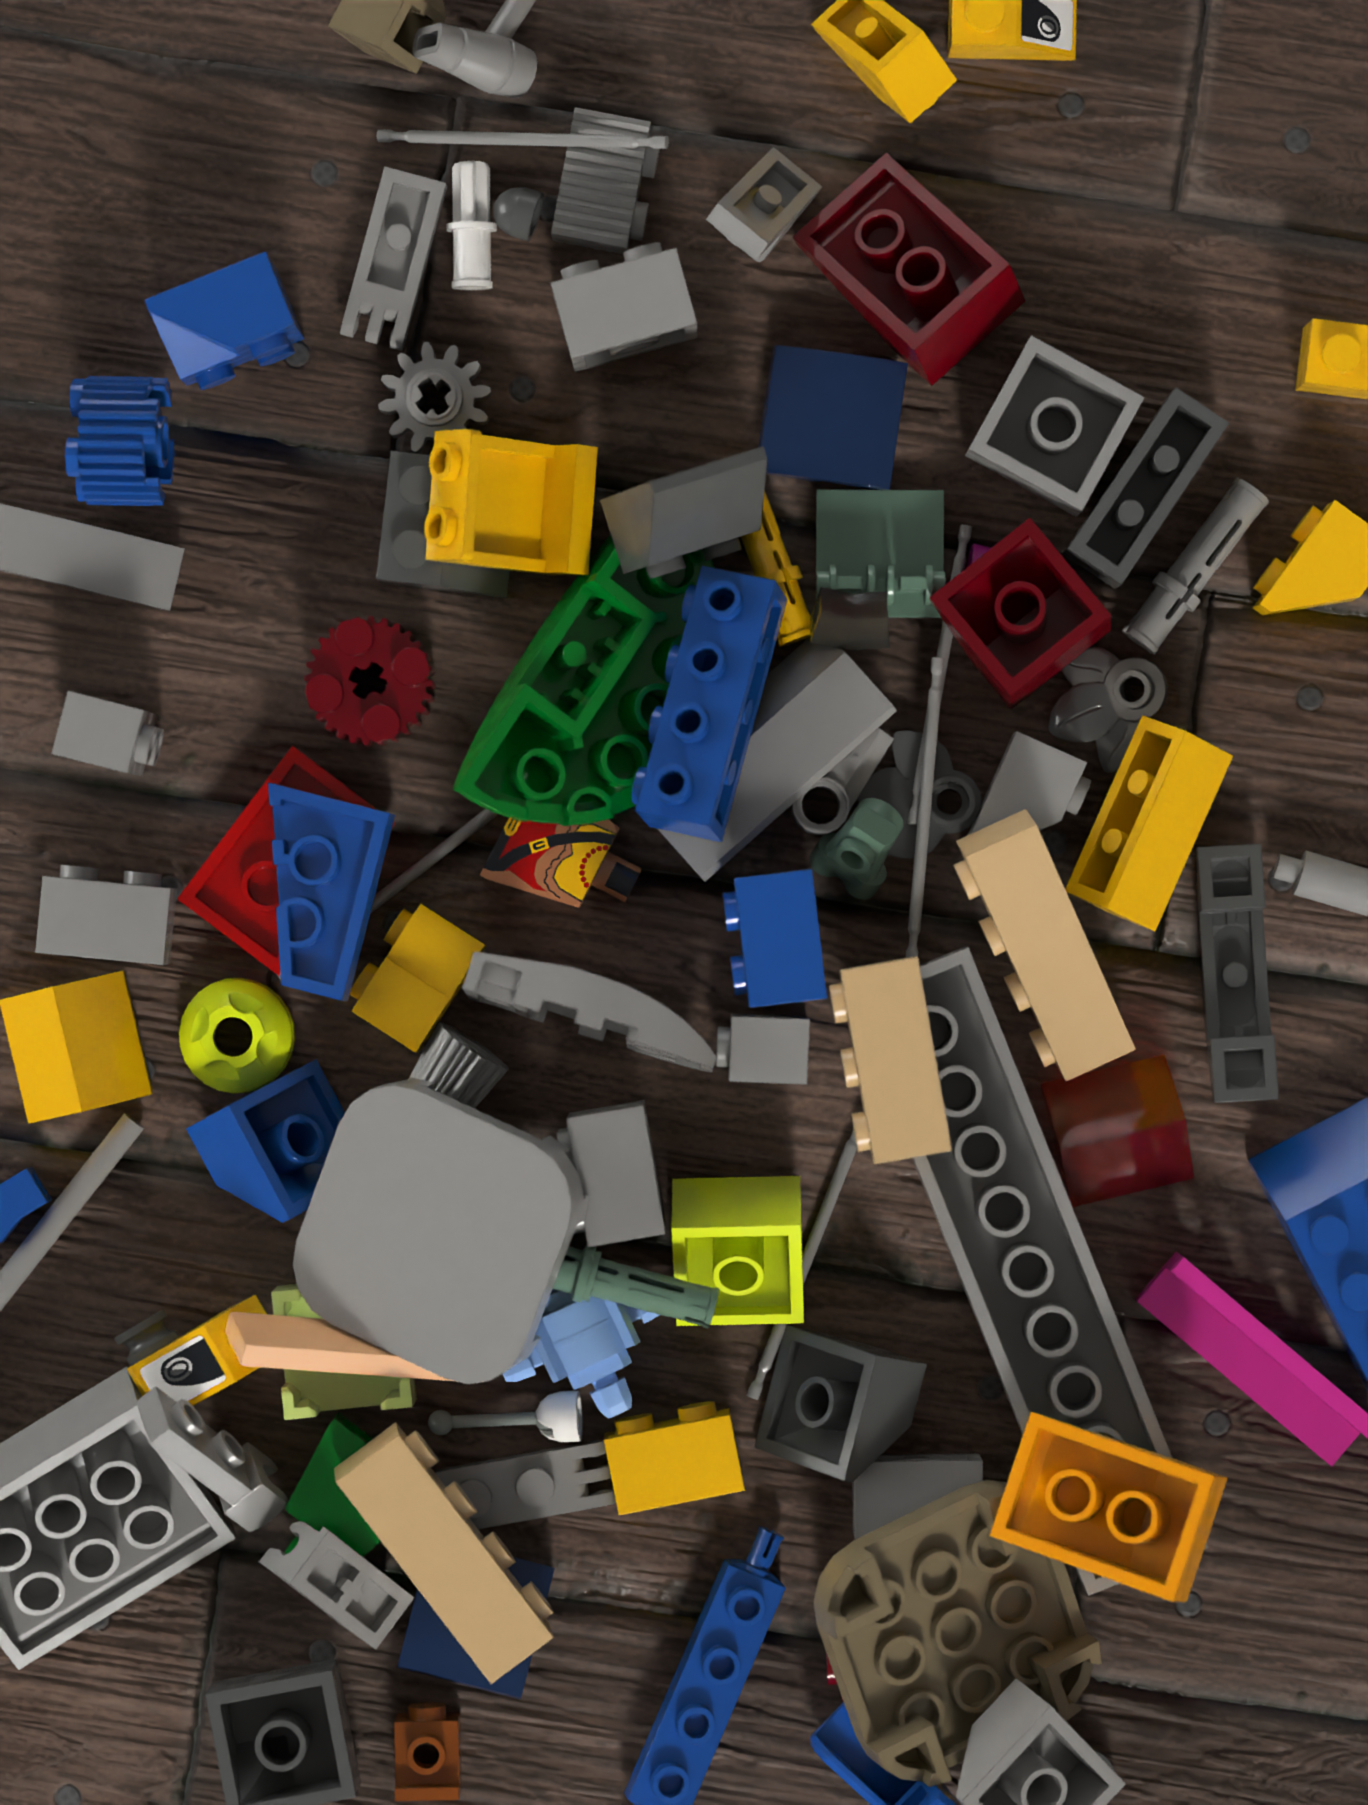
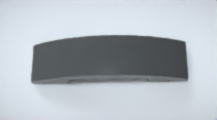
(1235, 973)

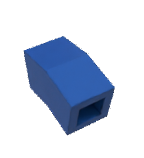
(19, 1198)

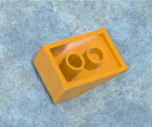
(1108, 1507)

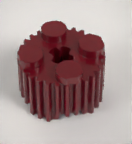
(358, 647)

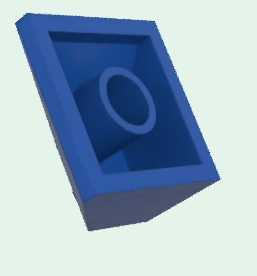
(272, 1142)

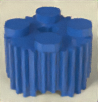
(121, 440)

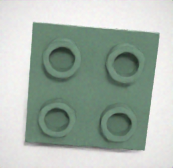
(882, 545)

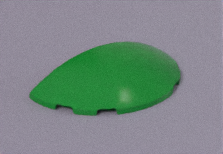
(581, 698)

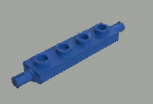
(709, 1678)

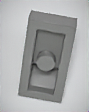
(764, 205)

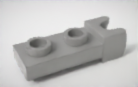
(213, 1459)

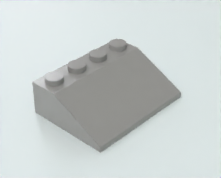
(92, 1519)

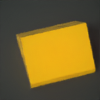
(76, 1047)

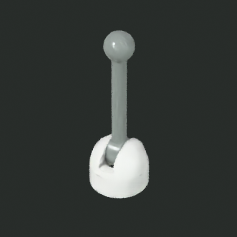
(557, 1417)

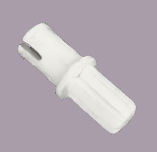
(471, 226)

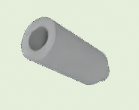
(1325, 880)

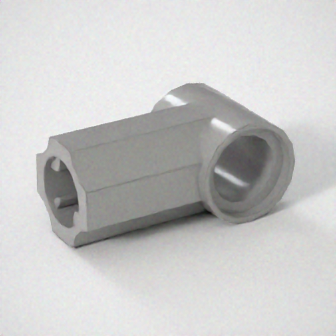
(846, 782)

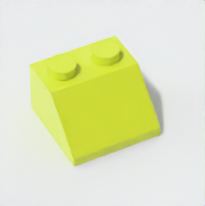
(744, 1242)

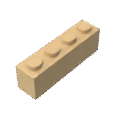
(1044, 944)
(444, 1552)

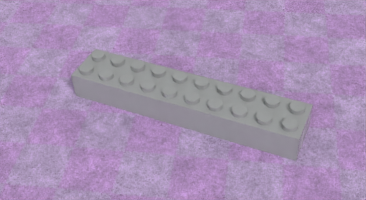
(1019, 1233)

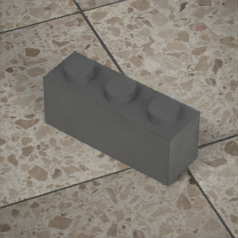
(1145, 488)

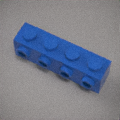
(709, 703)

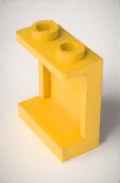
(510, 503)

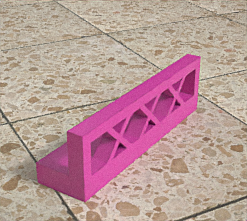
(1254, 1358)

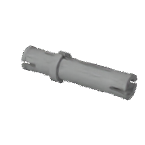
(1180, 586)

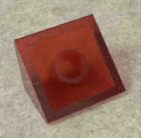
(1118, 1130)

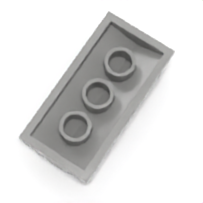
(807, 721)

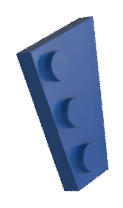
(327, 884)

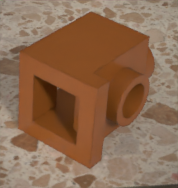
(435, 1781)

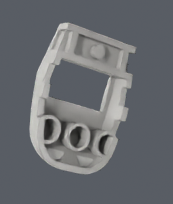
(589, 999)

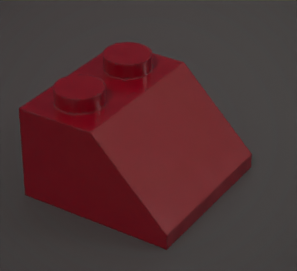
(1021, 613)

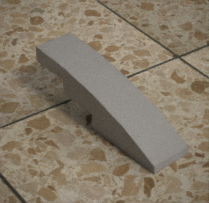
(88, 557)

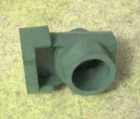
(859, 848)

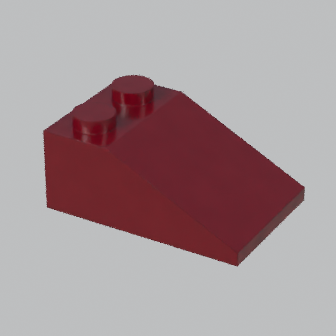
(911, 268)

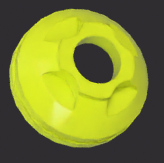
(271, 1035)

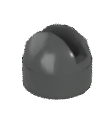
(518, 211)

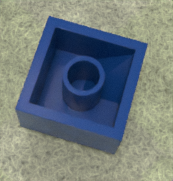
(226, 321)
(778, 938)

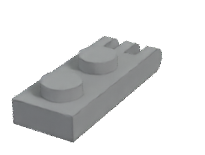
(394, 255)
(532, 1484)

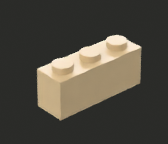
(891, 1060)

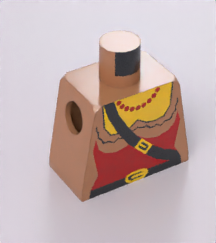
(560, 861)

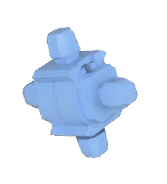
(587, 1346)

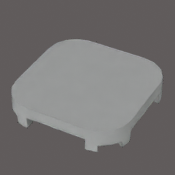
(437, 1231)

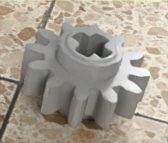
(439, 373)

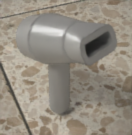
(481, 58)

